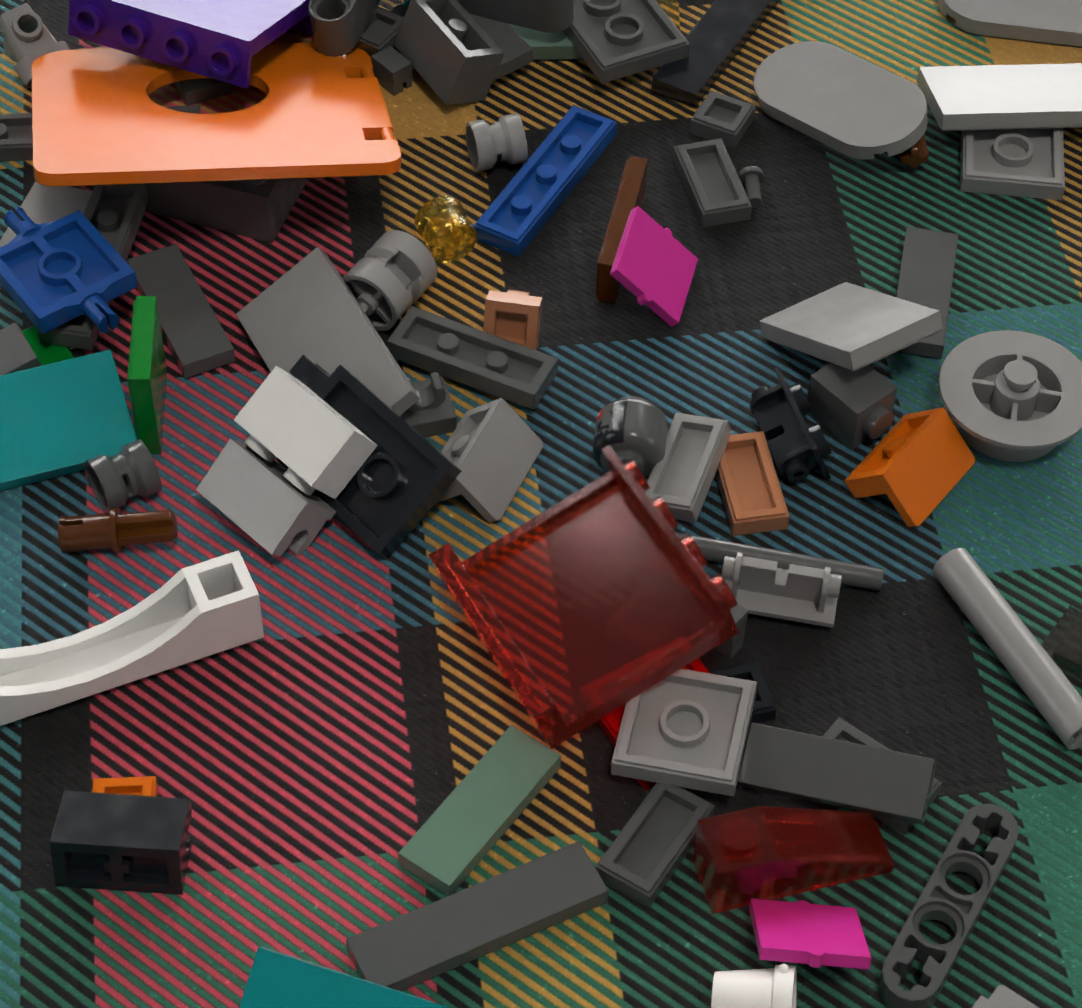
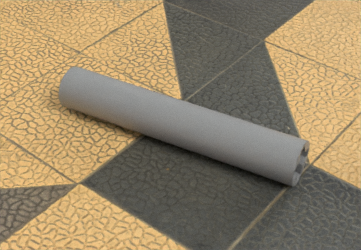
(1013, 644)

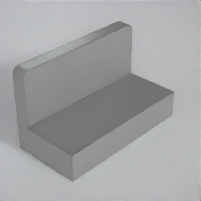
(494, 455)

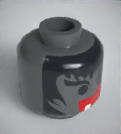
(633, 431)

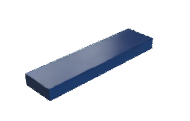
(545, 180)

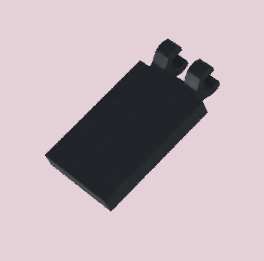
(399, 476)

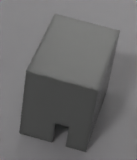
(392, 70)

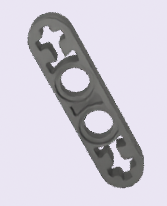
(945, 905)

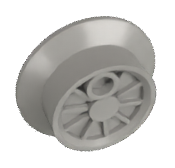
(1012, 394)

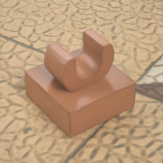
(513, 317)

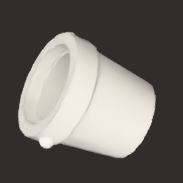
(755, 988)

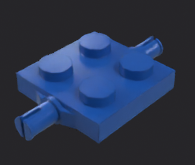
(62, 271)

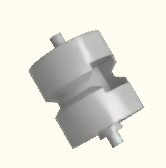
(391, 277)

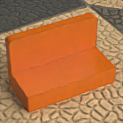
(914, 465)

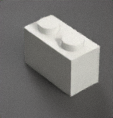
(304, 433)

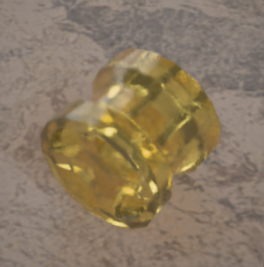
(445, 229)

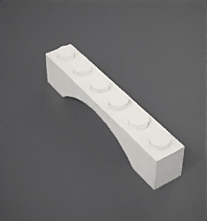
(186, 619)

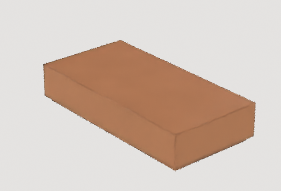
(750, 486)

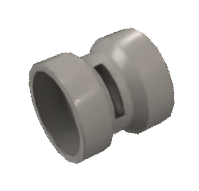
(500, 141)

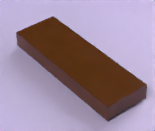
(629, 195)

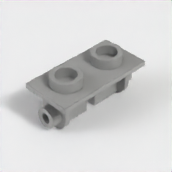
(792, 594)

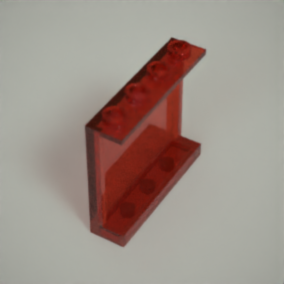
(590, 601)

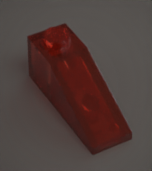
(784, 853)

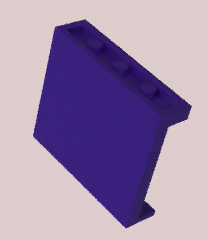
(191, 35)

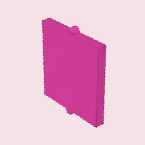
(654, 266)
(809, 934)

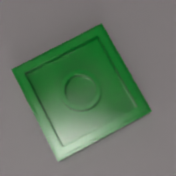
(147, 373)

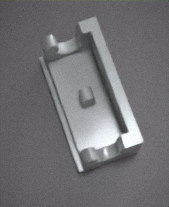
(263, 500)

